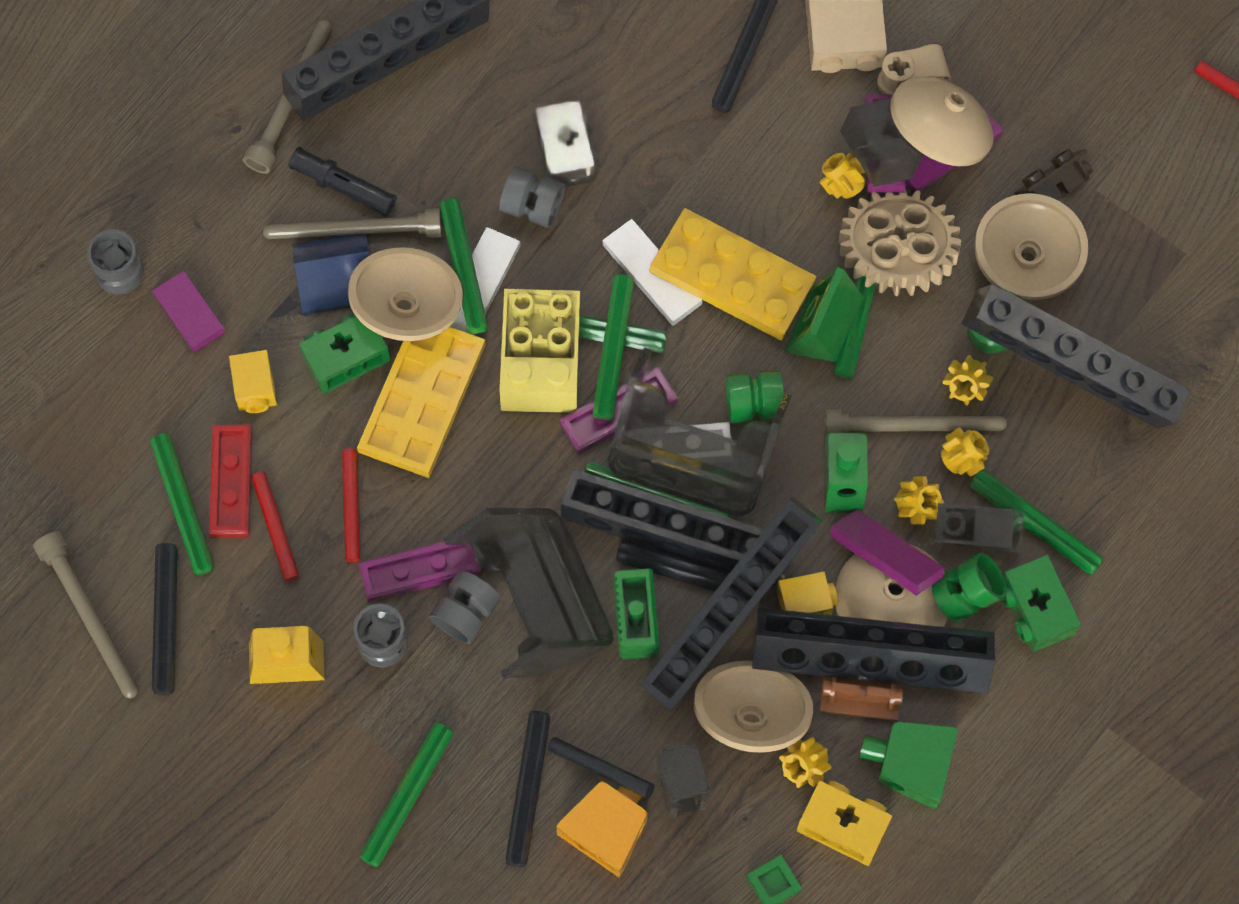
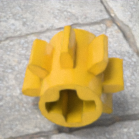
(842, 175)
(968, 370)
(965, 452)
(918, 500)
(805, 762)

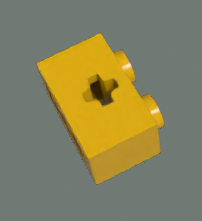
(861, 835)

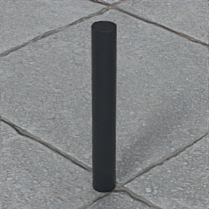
(601, 767)

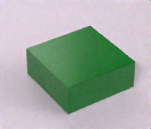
(774, 882)

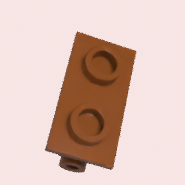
(861, 698)

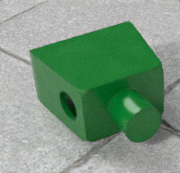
(845, 468)
(913, 759)

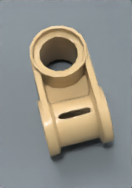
(918, 62)

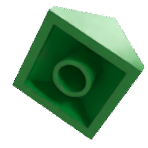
(826, 317)

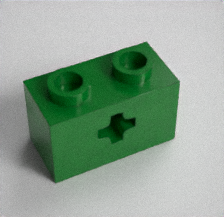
(333, 367)
(1039, 582)

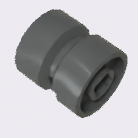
(519, 194)
(115, 261)
(454, 615)
(380, 635)

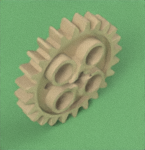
(899, 231)

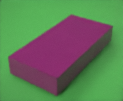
(188, 311)

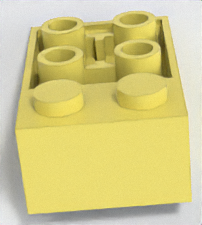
(540, 350)

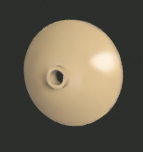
(942, 121)
(1035, 227)
(407, 281)
(865, 595)
(753, 707)

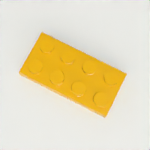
(732, 274)
(421, 400)

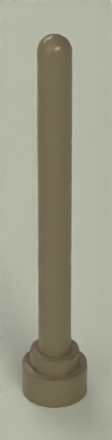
(261, 155)
(427, 223)
(838, 422)
(53, 551)

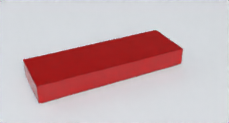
(230, 481)

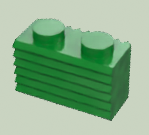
(636, 614)

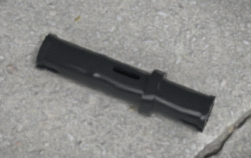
(329, 175)

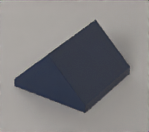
(325, 271)

